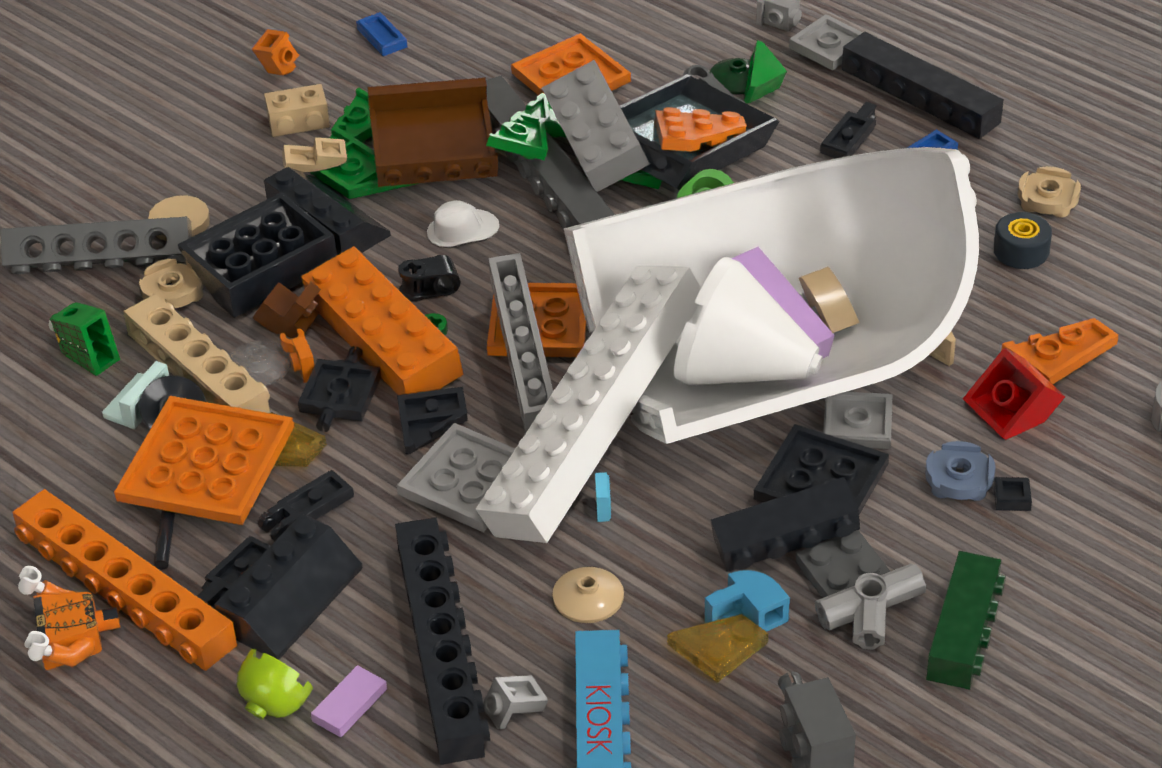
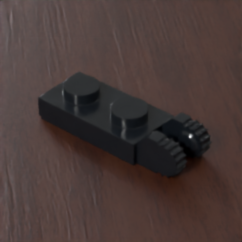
(311, 500)

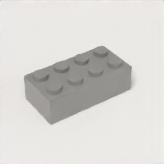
(595, 126)

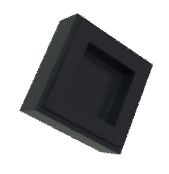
(1012, 493)

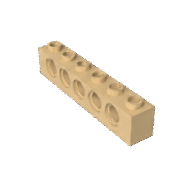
(193, 355)

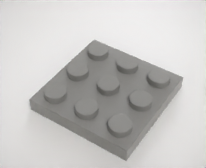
(456, 474)

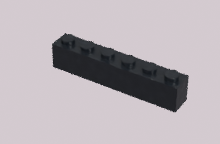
(922, 85)

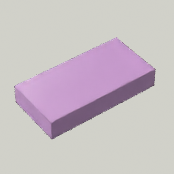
(348, 701)

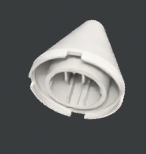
(741, 334)

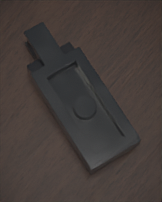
(850, 132)
(231, 569)

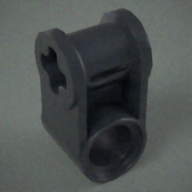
(429, 276)

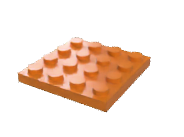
(205, 460)

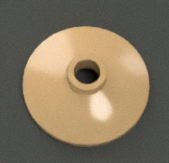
(588, 594)

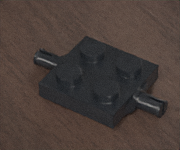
(339, 389)

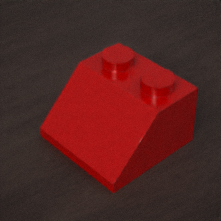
(1013, 395)

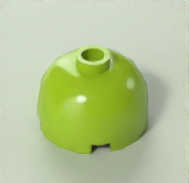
(270, 686)

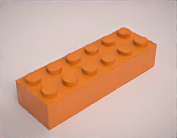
(383, 324)

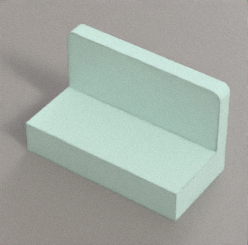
(125, 406)

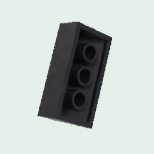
(331, 210)
(289, 586)

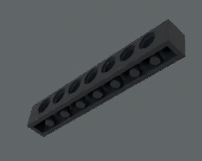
(439, 641)

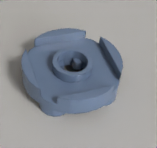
(971, 484)

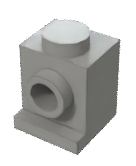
(778, 13)

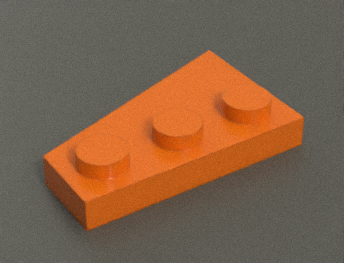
(1067, 350)

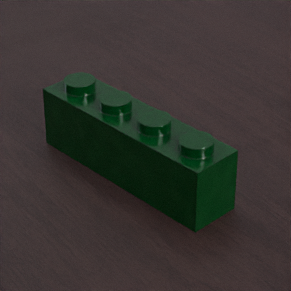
(964, 620)

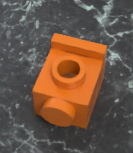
(279, 57)

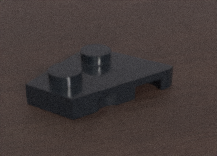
(429, 415)

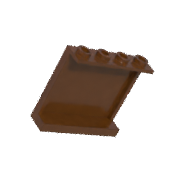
(431, 132)

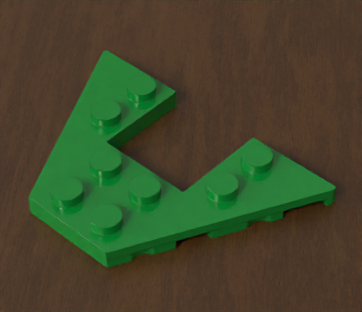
(527, 136)
(358, 174)

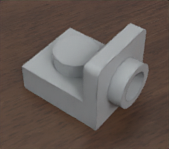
(511, 696)

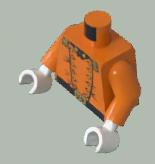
(65, 622)

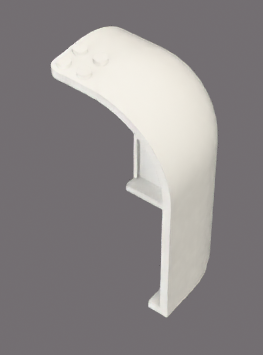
(884, 222)

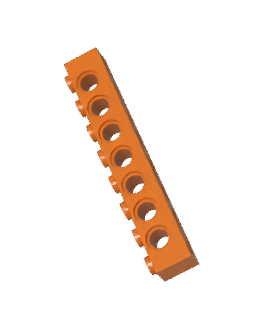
(125, 580)

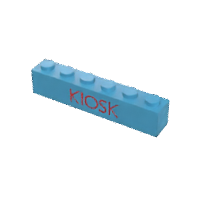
(599, 700)

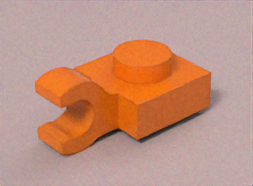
(299, 354)

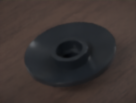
(158, 392)

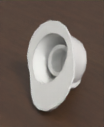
(460, 224)

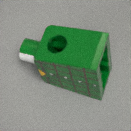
(85, 337)

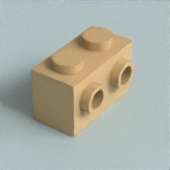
(297, 110)

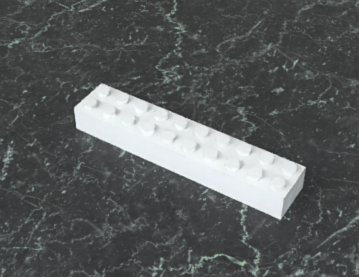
(590, 404)

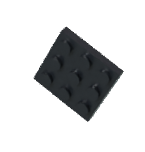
(816, 458)

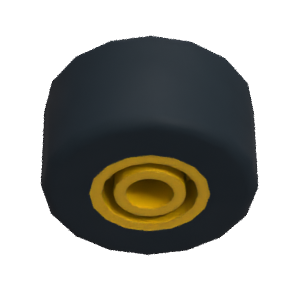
(1022, 240)

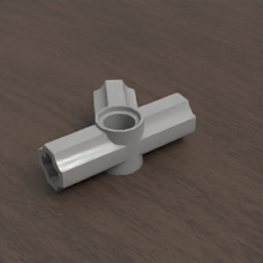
(868, 603)

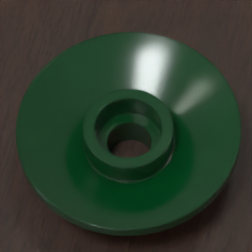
(732, 74)

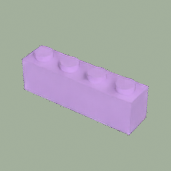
(787, 297)

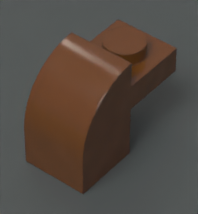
(286, 311)

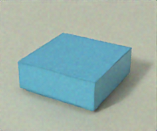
(603, 498)

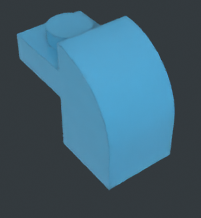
(753, 596)

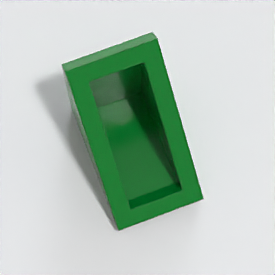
(764, 73)

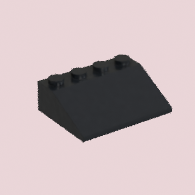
(256, 250)

